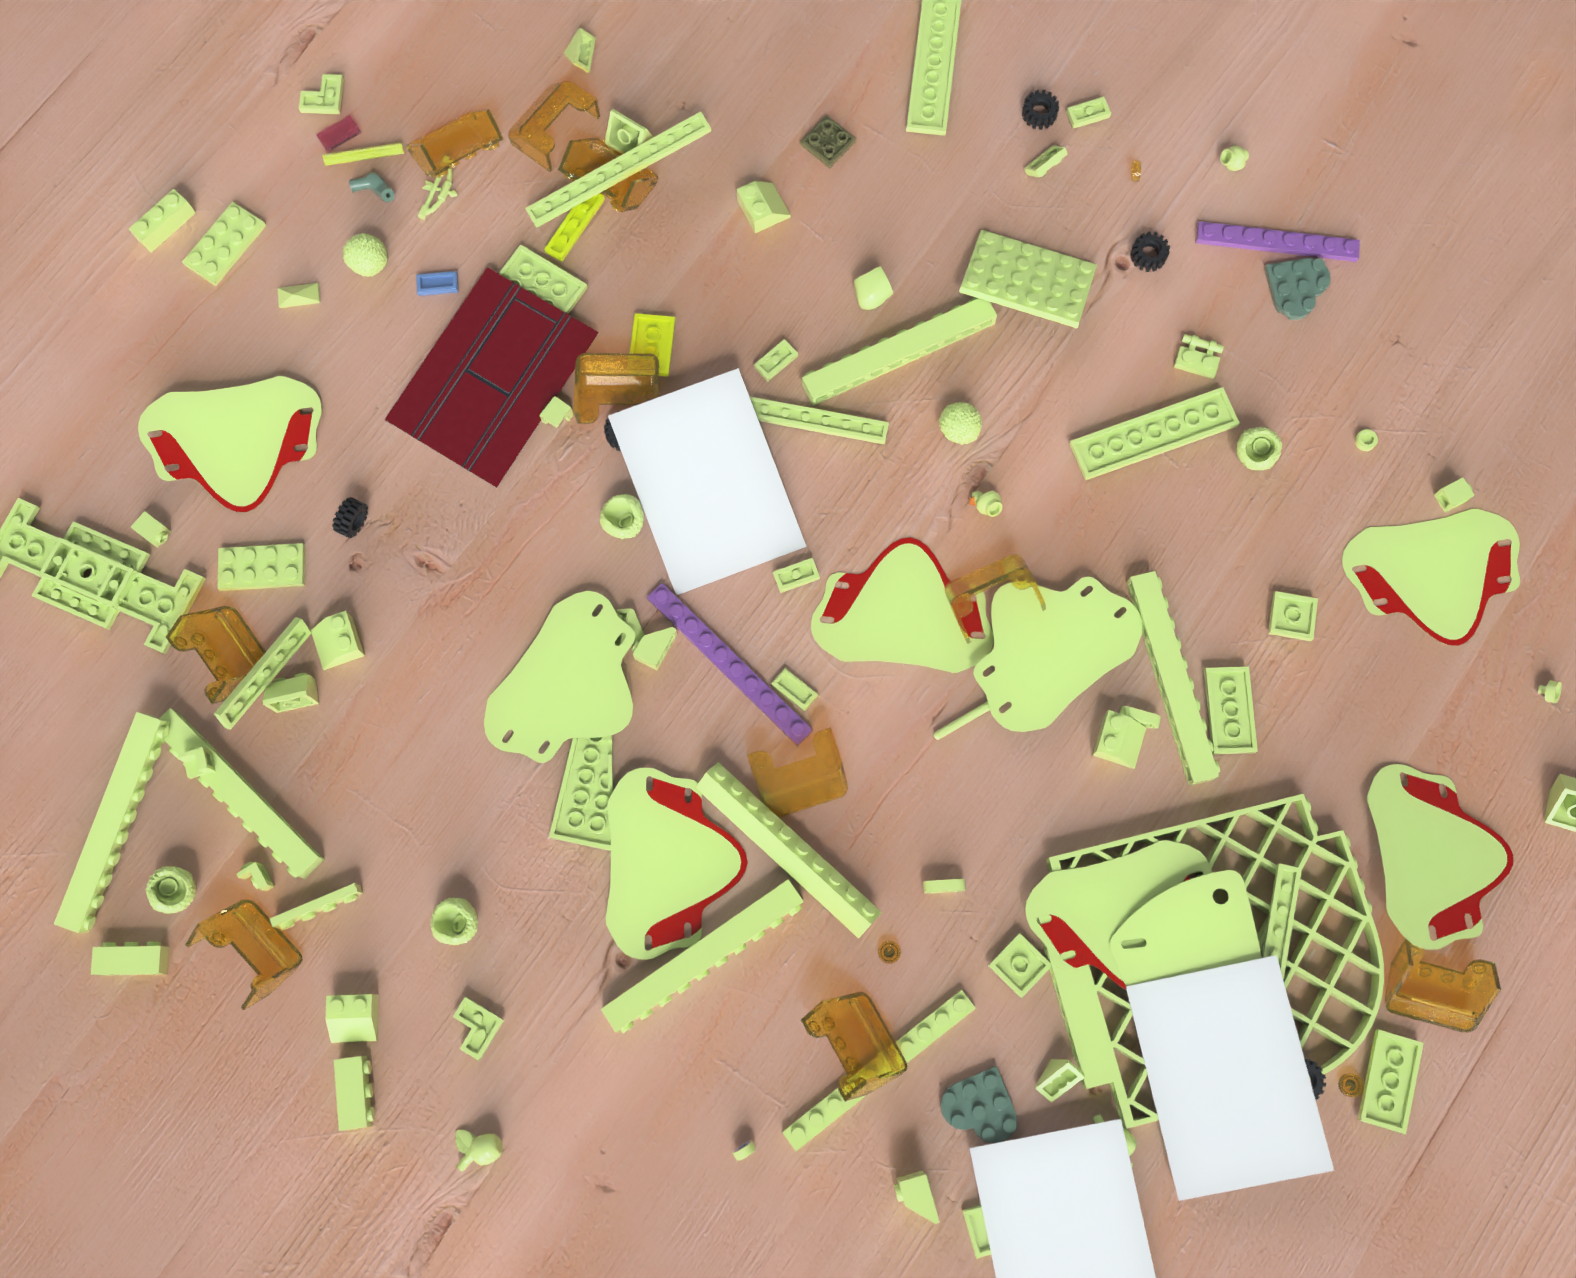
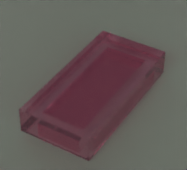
(338, 133)

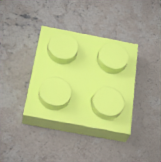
(1293, 616)
(1020, 965)

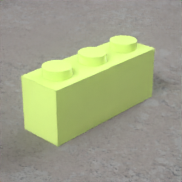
(162, 220)
(130, 959)
(353, 1093)

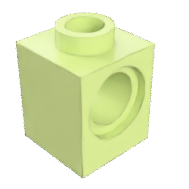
(1454, 494)
(151, 529)

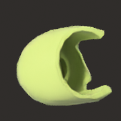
(872, 289)

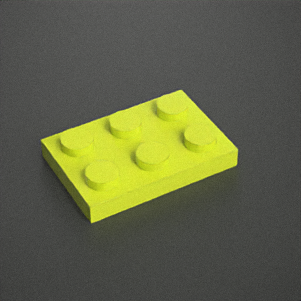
(654, 336)

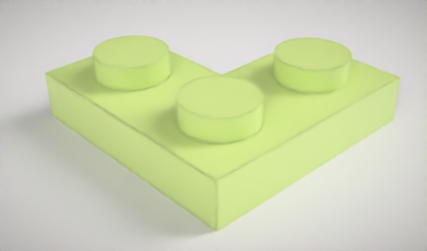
(327, 100)
(483, 1025)

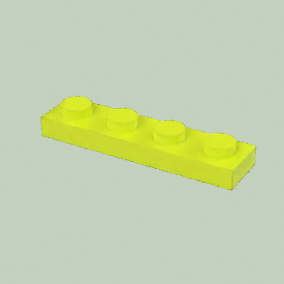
(573, 227)

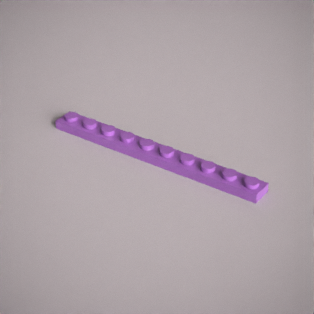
(730, 664)

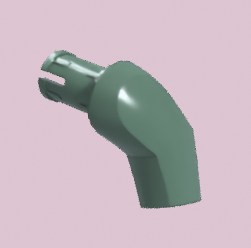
(376, 184)

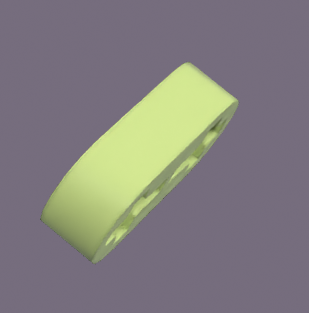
(1143, 717)
(944, 886)

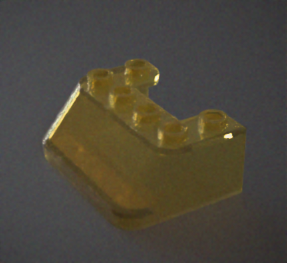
(529, 131)
(454, 141)
(589, 154)
(613, 381)
(223, 645)
(803, 782)
(1440, 993)
(859, 1041)

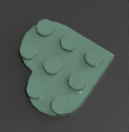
(1297, 285)
(980, 1105)

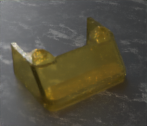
(1008, 568)
(256, 941)

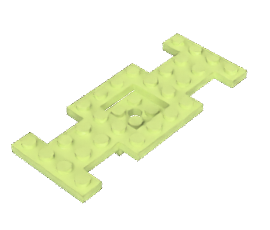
(114, 578)

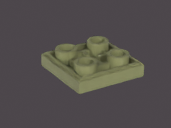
(828, 141)

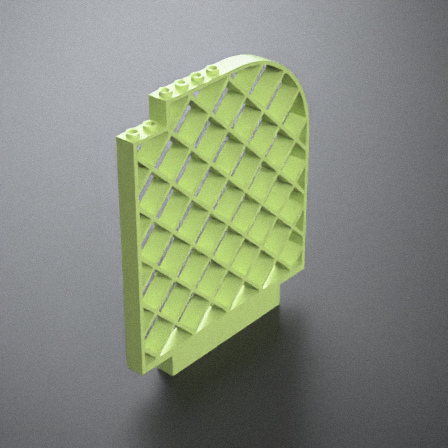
(1078, 992)

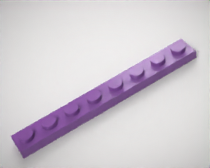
(1278, 241)

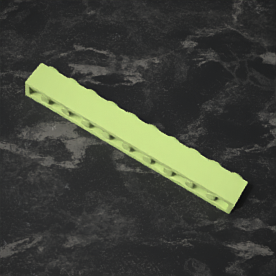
(898, 350)
(1173, 680)
(245, 801)
(112, 823)
(788, 850)
(702, 956)

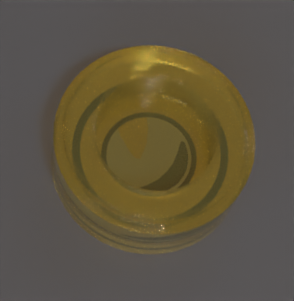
(1136, 170)
(889, 952)
(1350, 1085)

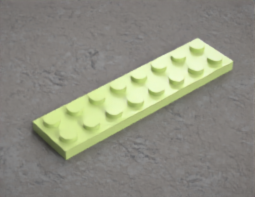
(933, 67)
(1154, 433)

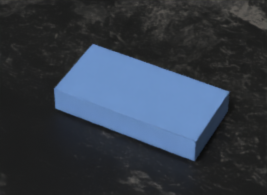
(437, 283)

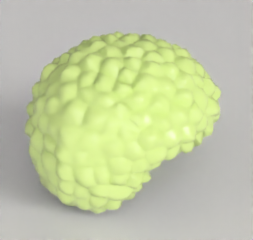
(365, 254)
(960, 423)
(1259, 448)
(622, 516)
(170, 889)
(454, 921)

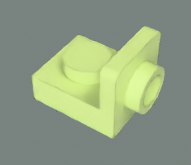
(260, 878)

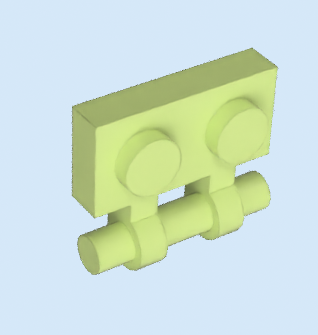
(1198, 362)

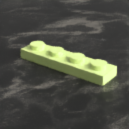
(308, 910)

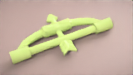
(444, 191)

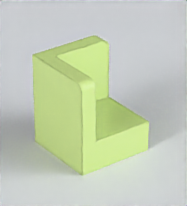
(556, 412)
(197, 762)

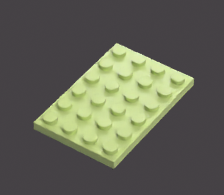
(1028, 278)

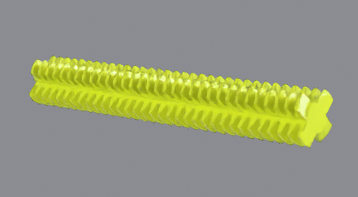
(364, 154)

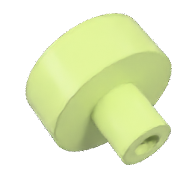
(1551, 691)

